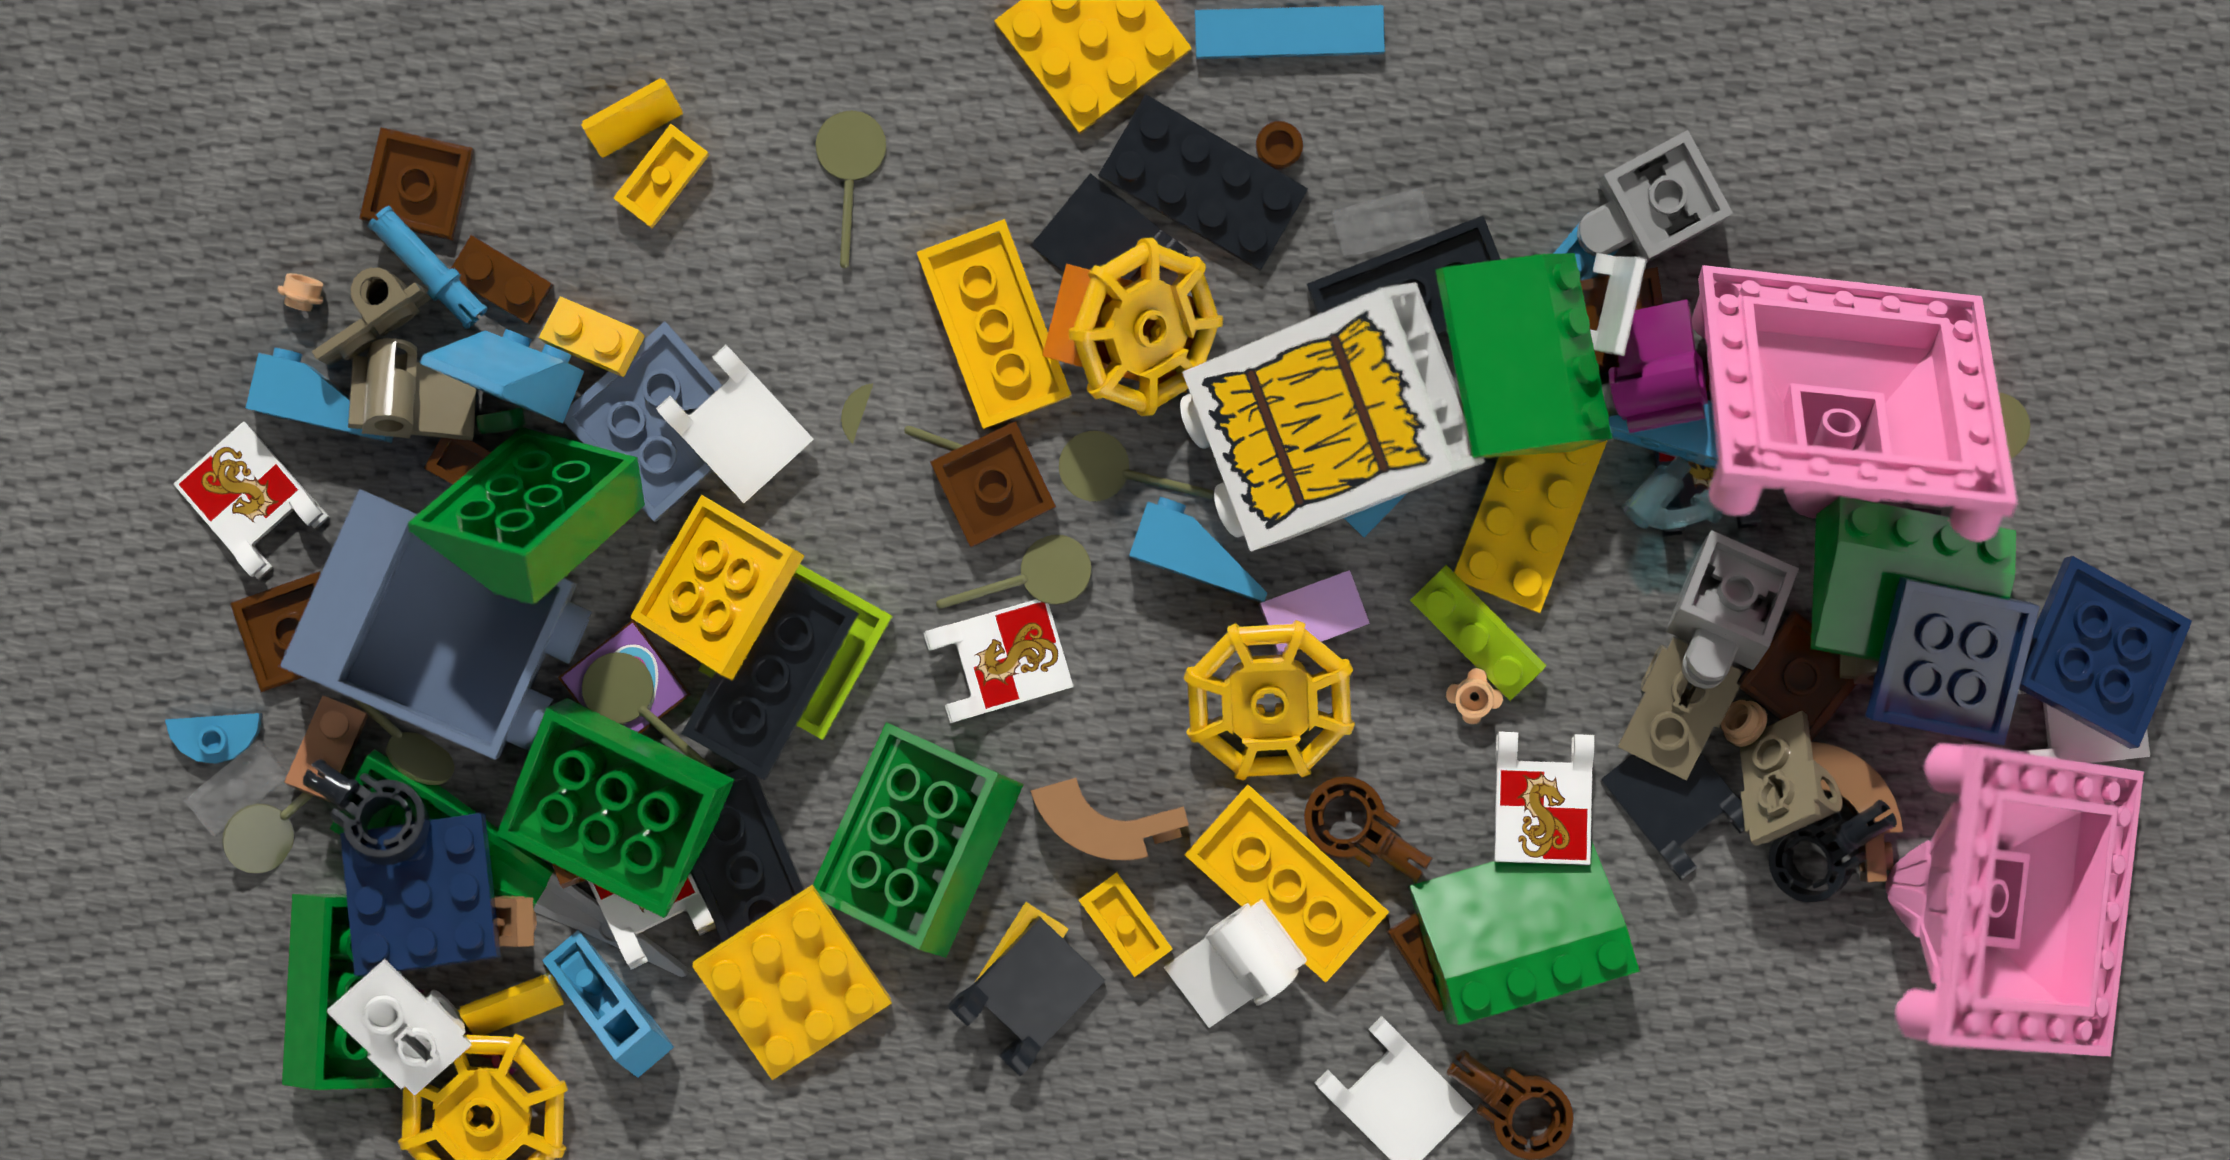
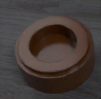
(1279, 145)

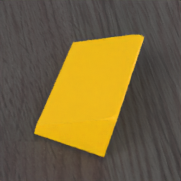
(632, 117)
(512, 1005)

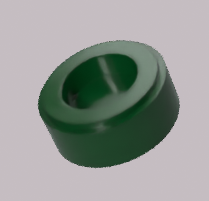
(500, 420)

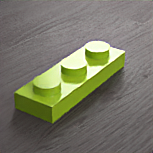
(1478, 632)

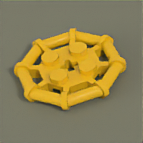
(1124, 324)
(1266, 675)
(499, 1092)

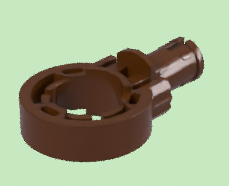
(1389, 848)
(1492, 1087)

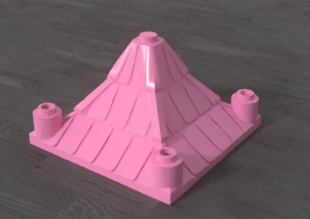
(1853, 396)
(2020, 902)

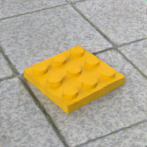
(1092, 50)
(717, 587)
(792, 982)

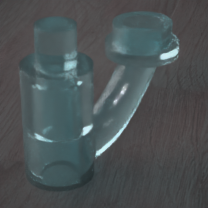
(1649, 501)

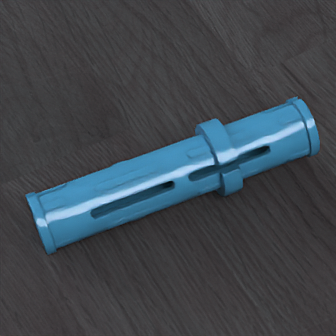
(441, 281)

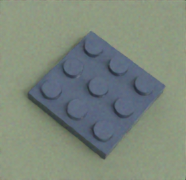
(624, 417)

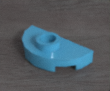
(214, 737)

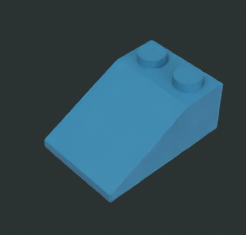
(511, 371)

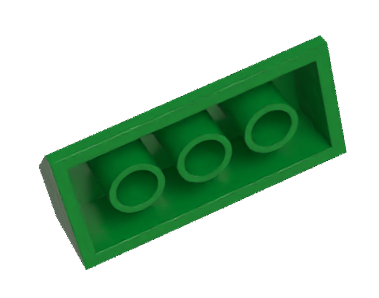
(320, 971)

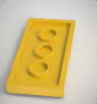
(993, 324)
(1526, 524)
(1263, 856)

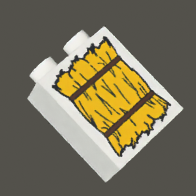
(1328, 417)

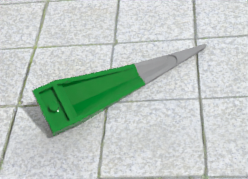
(512, 867)

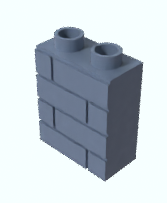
(427, 638)

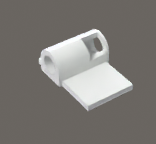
(1237, 962)
(400, 1028)

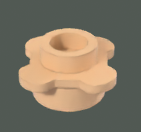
(1474, 709)

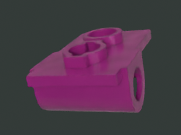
(1660, 370)

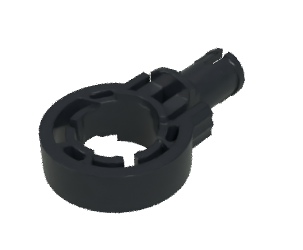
(362, 805)
(1848, 838)

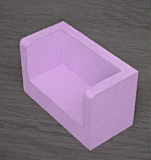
(1324, 607)

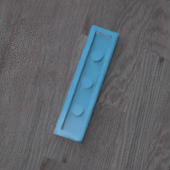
(1289, 32)

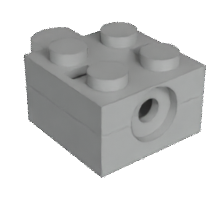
(1655, 203)
(1729, 608)

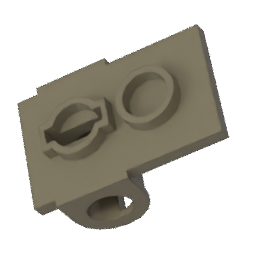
(381, 319)
(403, 398)
(1672, 720)
(1784, 782)

